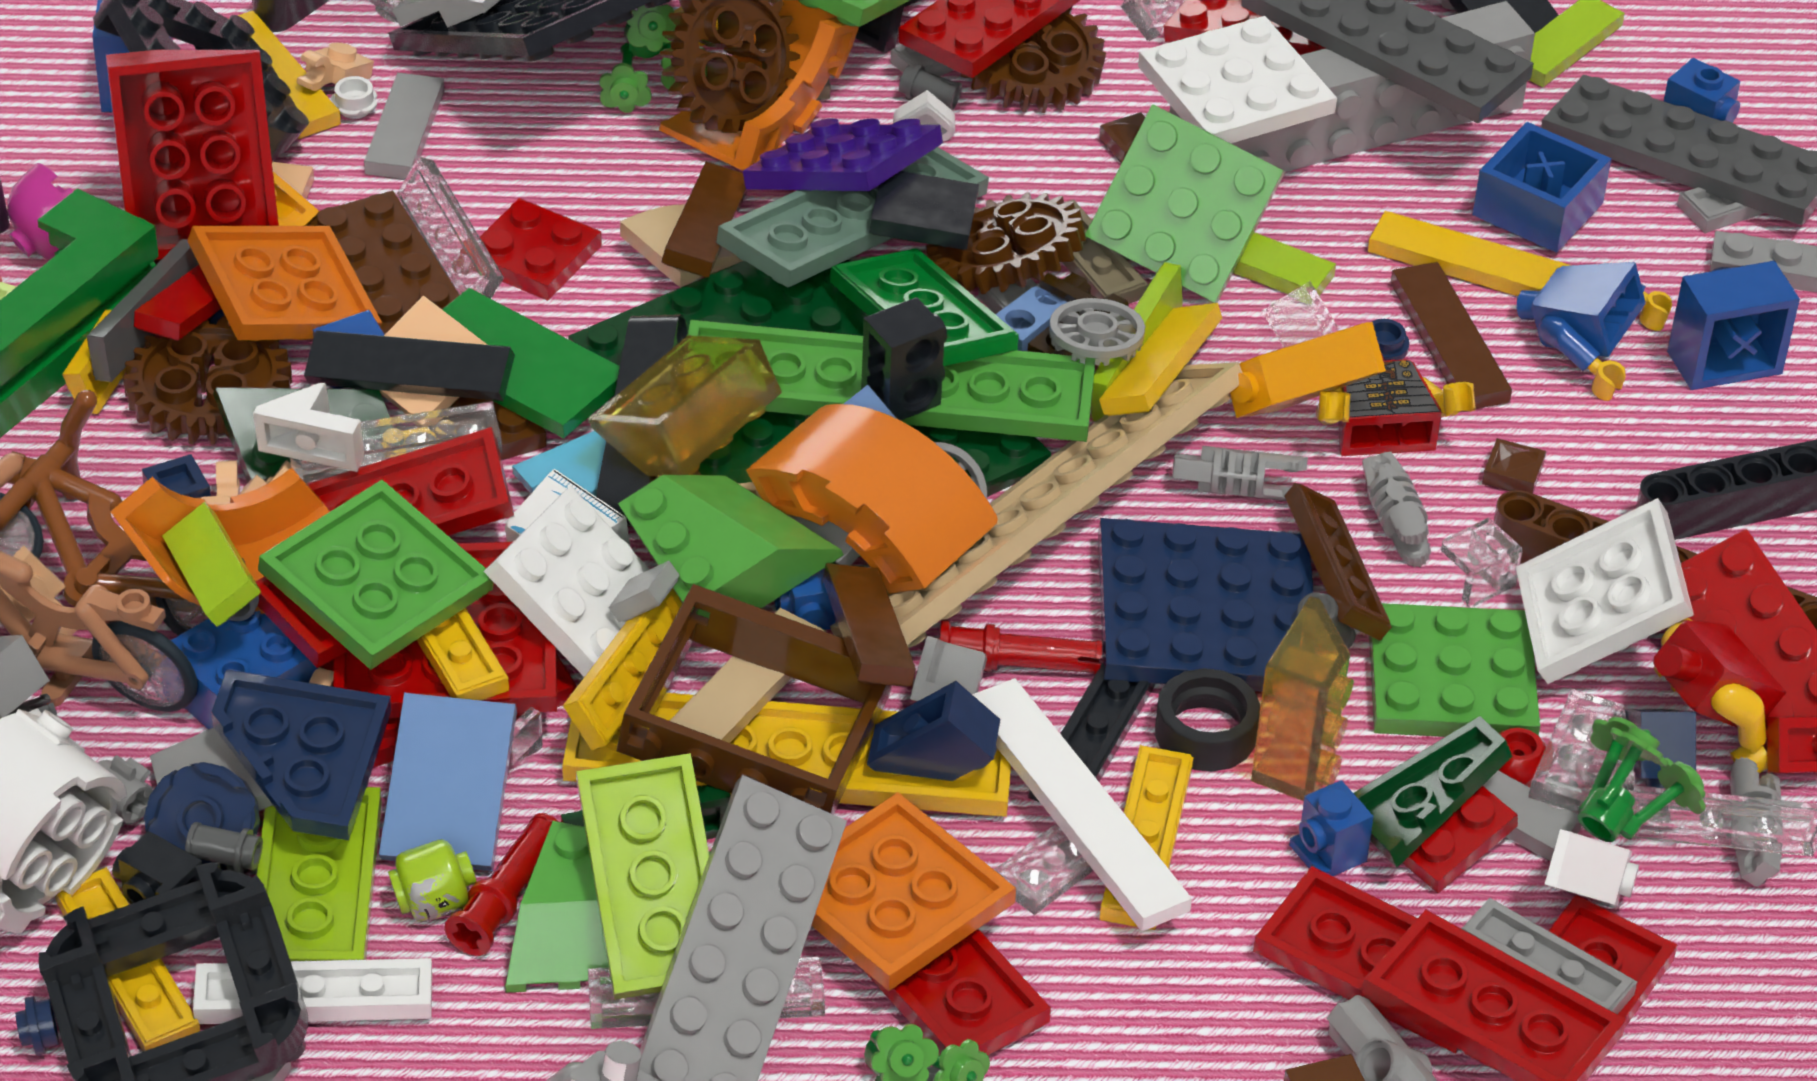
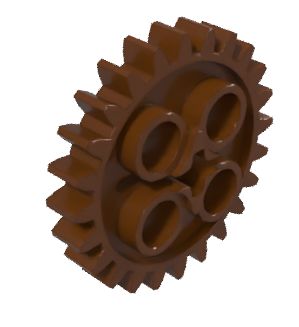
(1048, 66)
(720, 95)
(1014, 243)
(170, 376)

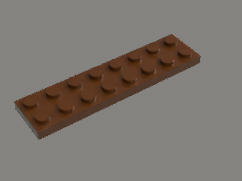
(396, 272)

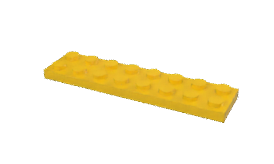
(812, 740)

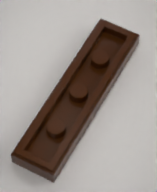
(711, 203)
(1450, 332)
(1338, 561)
(868, 625)

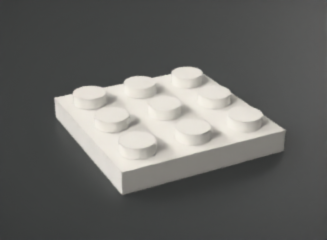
(1237, 81)
(567, 576)
(1603, 591)

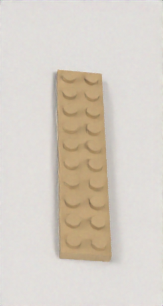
(1059, 489)

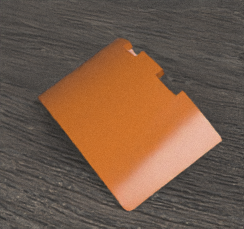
(823, 51)
(883, 485)
(252, 521)

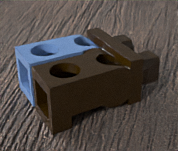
(1032, 310)

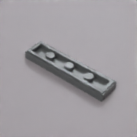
(115, 336)

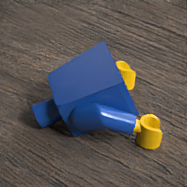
(1589, 311)

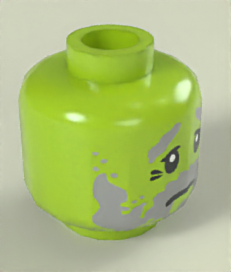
(431, 880)

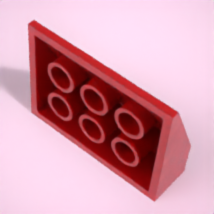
(192, 140)

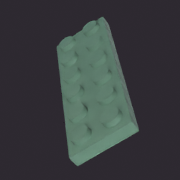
(822, 227)

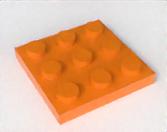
(278, 279)
(904, 892)

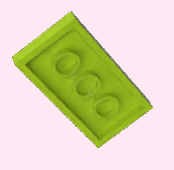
(644, 861)
(322, 884)

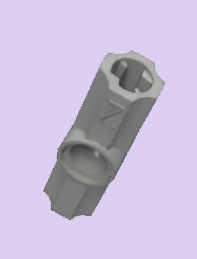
(1374, 1043)

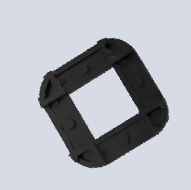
(149, 23)
(214, 907)

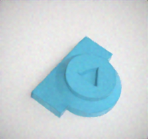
(575, 459)

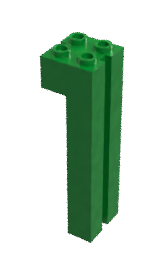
(56, 307)

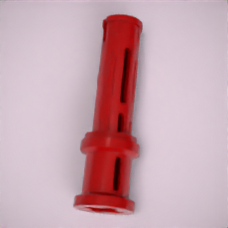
(1025, 649)
(495, 898)

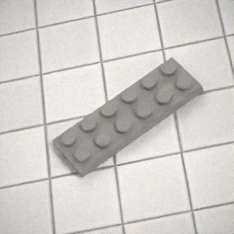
(741, 938)

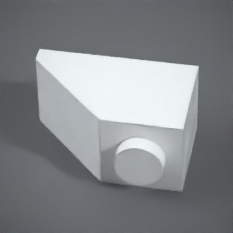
(1591, 868)

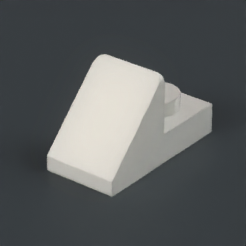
(305, 430)

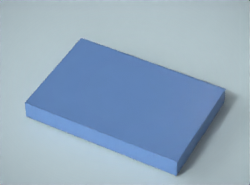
(449, 776)

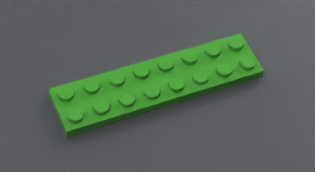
(992, 394)

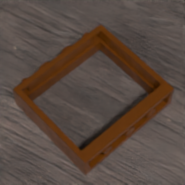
(767, 642)

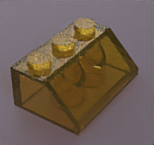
(688, 404)
(1303, 707)

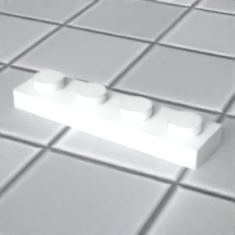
(330, 990)

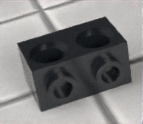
(904, 357)

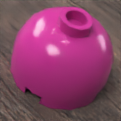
(28, 202)

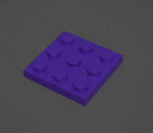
(843, 155)

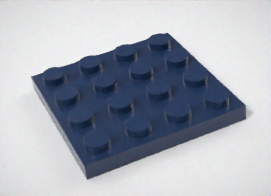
(1196, 598)

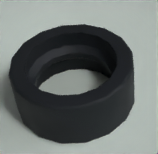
(1210, 690)

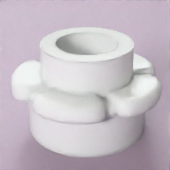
(354, 97)

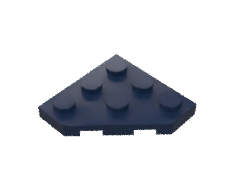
(303, 745)

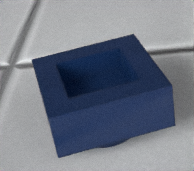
(180, 476)

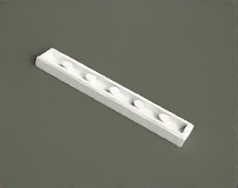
(1084, 809)

